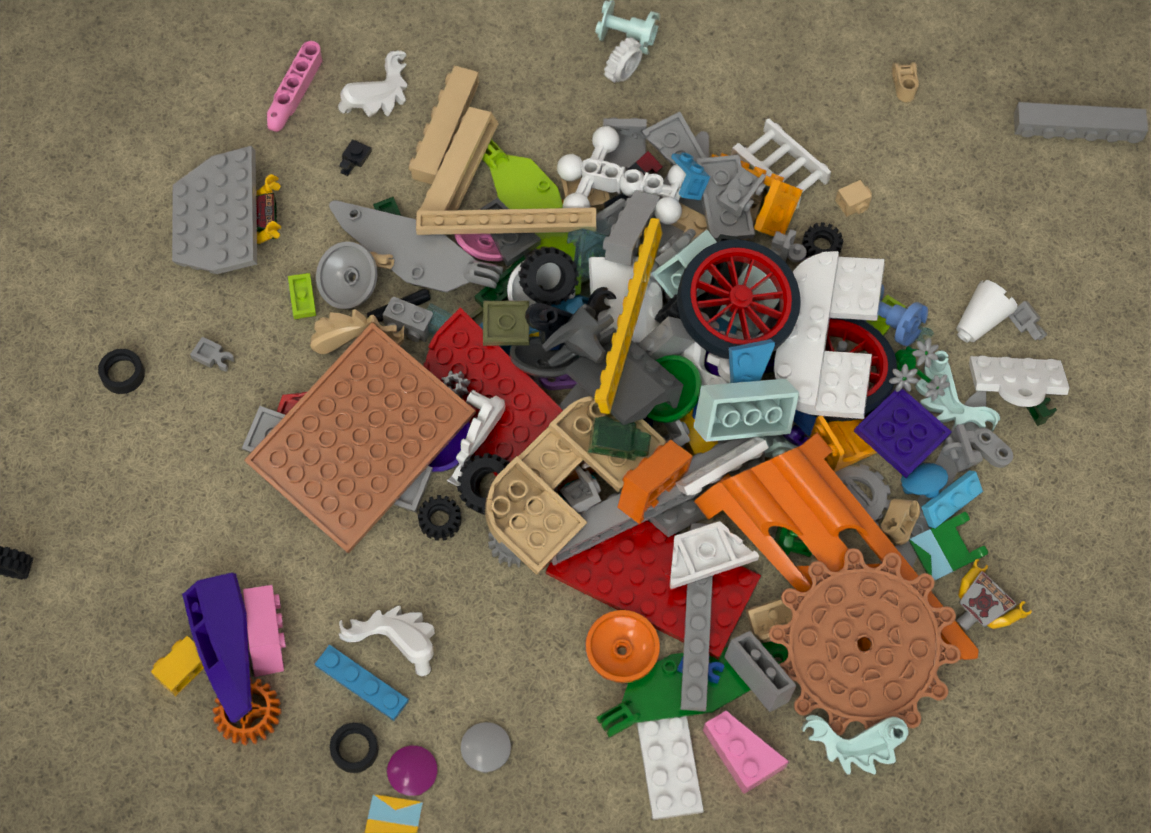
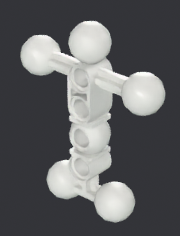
(612, 178)

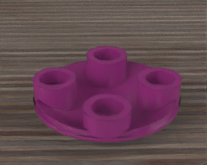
(412, 770)

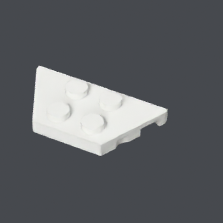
(707, 553)

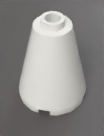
(985, 311)

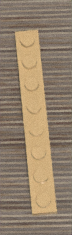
(505, 221)

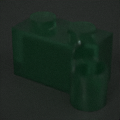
(618, 440)

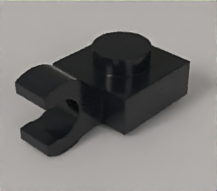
(354, 154)

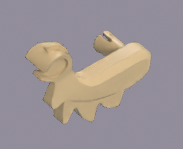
(341, 329)

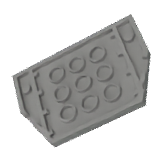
(217, 214)

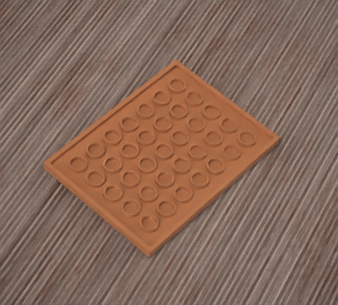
(360, 437)

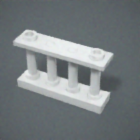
(803, 157)

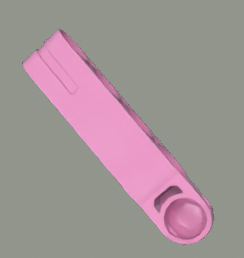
(298, 76)

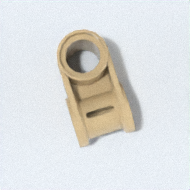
(905, 81)
(900, 517)

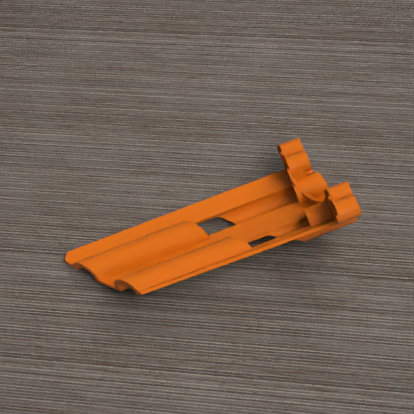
(812, 501)

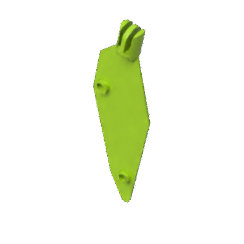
(525, 186)

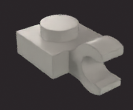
(1026, 318)

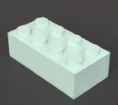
(745, 409)

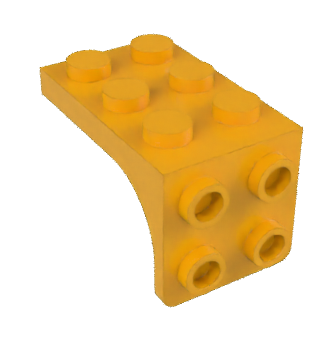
(844, 442)

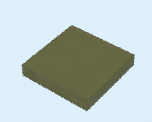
(505, 323)

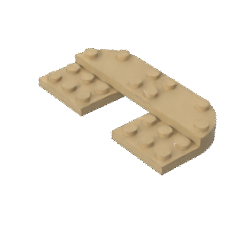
(522, 499)

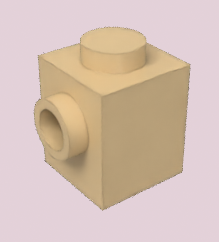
(854, 198)

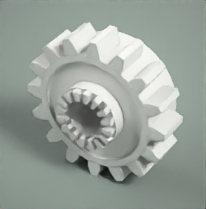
(623, 60)

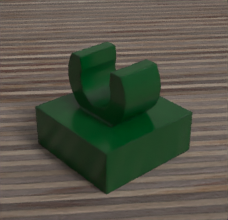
(1040, 412)

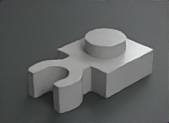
(209, 352)

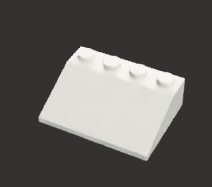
(616, 279)

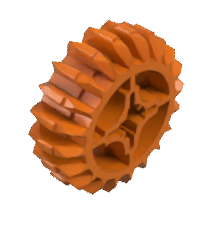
(257, 712)

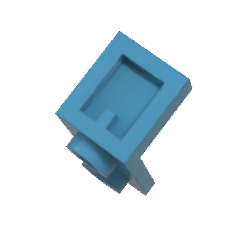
(695, 179)

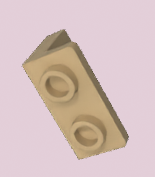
(767, 615)

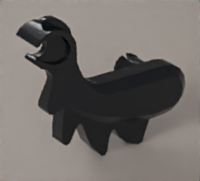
(550, 319)

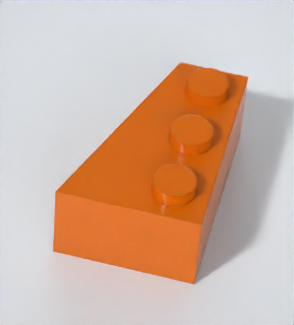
(652, 478)

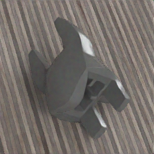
(581, 337)

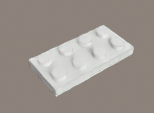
(669, 768)

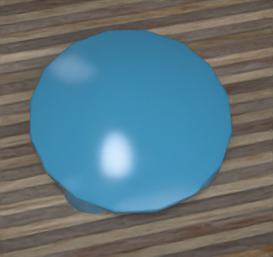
(925, 480)

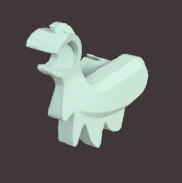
(949, 403)

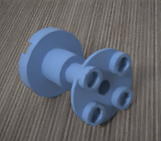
(903, 320)

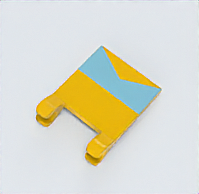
(393, 815)

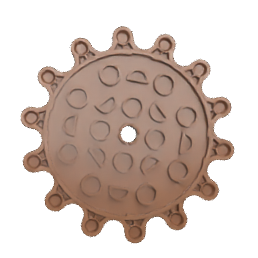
(902, 637)

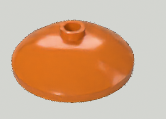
(623, 630)

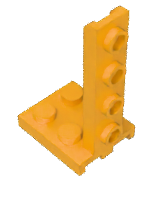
(778, 203)

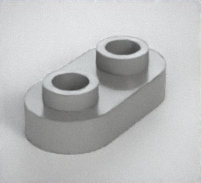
(991, 448)

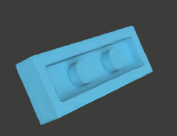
(952, 499)

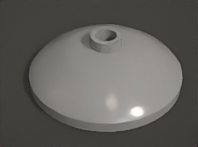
(336, 274)

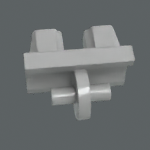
(784, 247)
(960, 448)

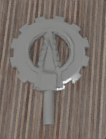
(875, 484)

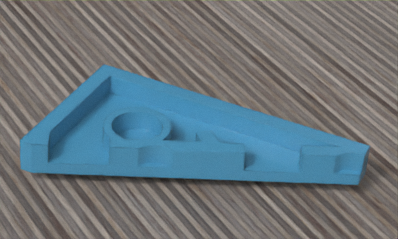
(749, 360)

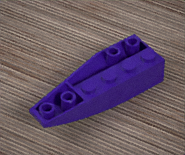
(221, 639)

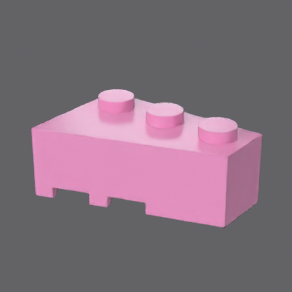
(263, 630)
(743, 752)

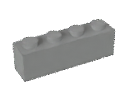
(628, 232)

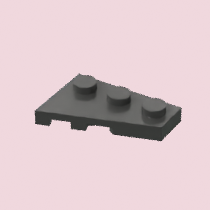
(512, 245)

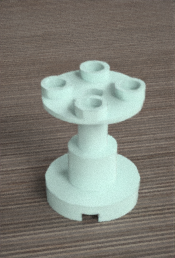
(636, 28)

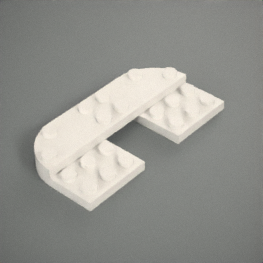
(830, 380)

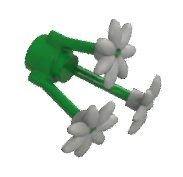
(906, 361)

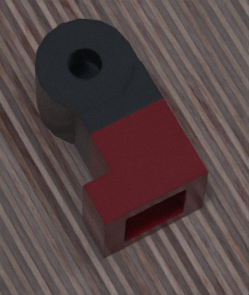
(646, 164)

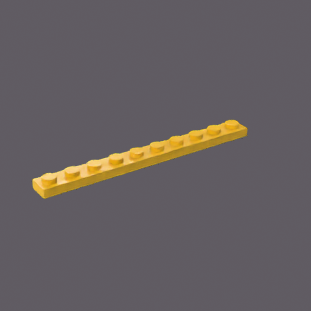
(627, 320)

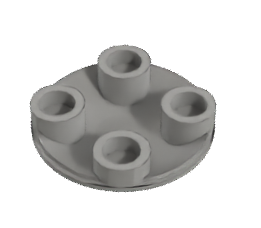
(485, 747)

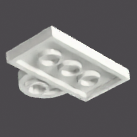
(1019, 380)

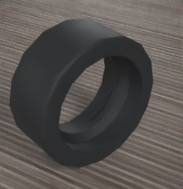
(128, 385)
(340, 734)

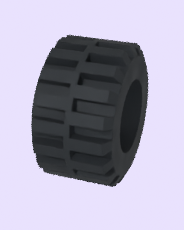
(562, 289)
(472, 477)

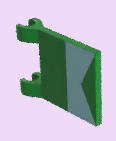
(943, 549)

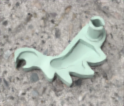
(873, 743)

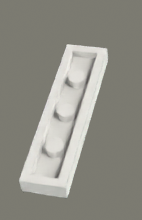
(728, 462)

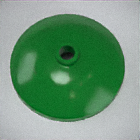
(691, 379)

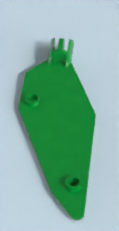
(659, 692)

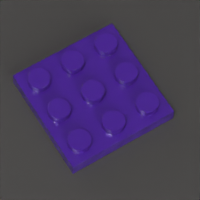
(902, 432)

